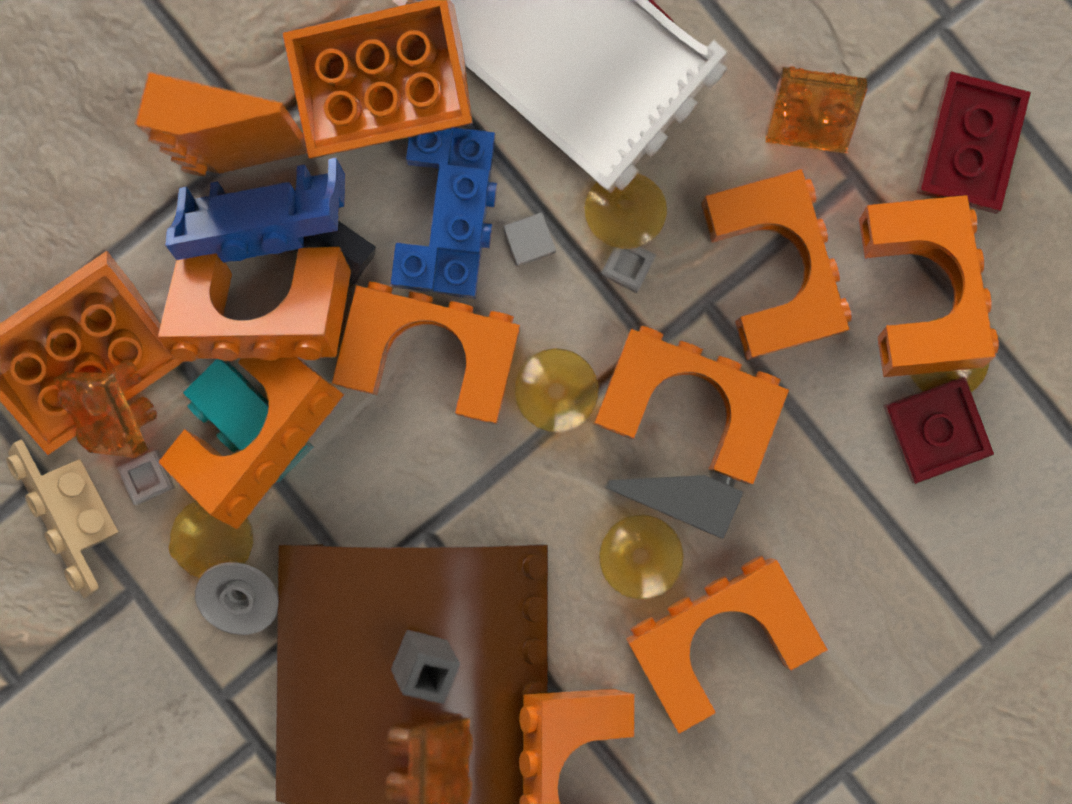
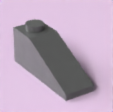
(695, 500)

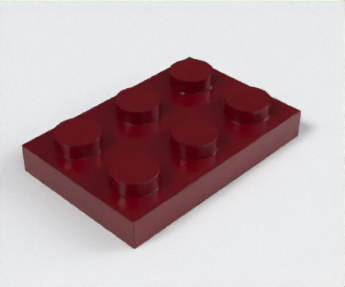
(974, 141)

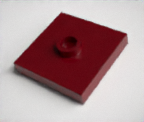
(938, 430)

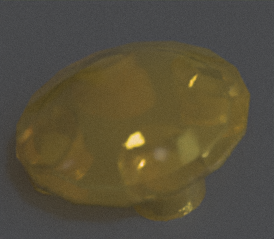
(204, 541)

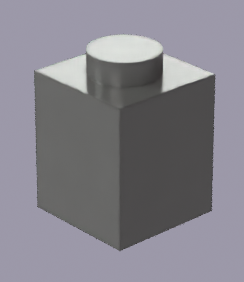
(425, 667)

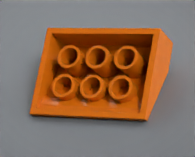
(379, 77)
(215, 127)
(76, 327)

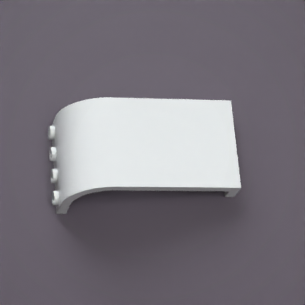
(589, 73)

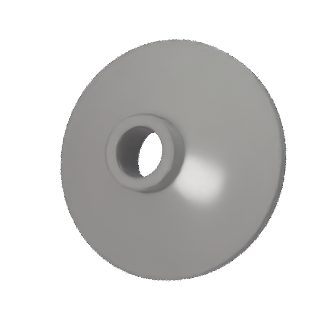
(234, 611)

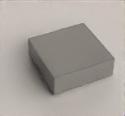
(529, 239)
(628, 267)
(145, 477)

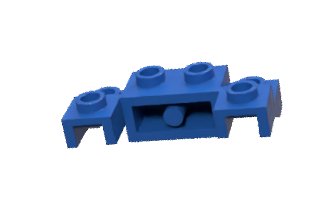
(459, 213)
(257, 219)

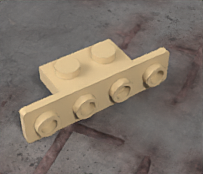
(69, 511)

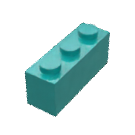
(233, 407)

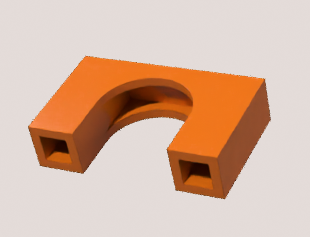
(784, 207)
(944, 233)
(381, 317)
(300, 327)
(749, 400)
(236, 483)
(759, 592)
(559, 725)

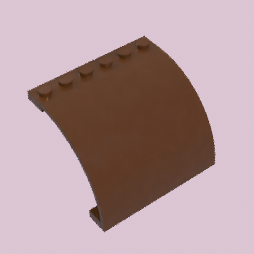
(336, 650)

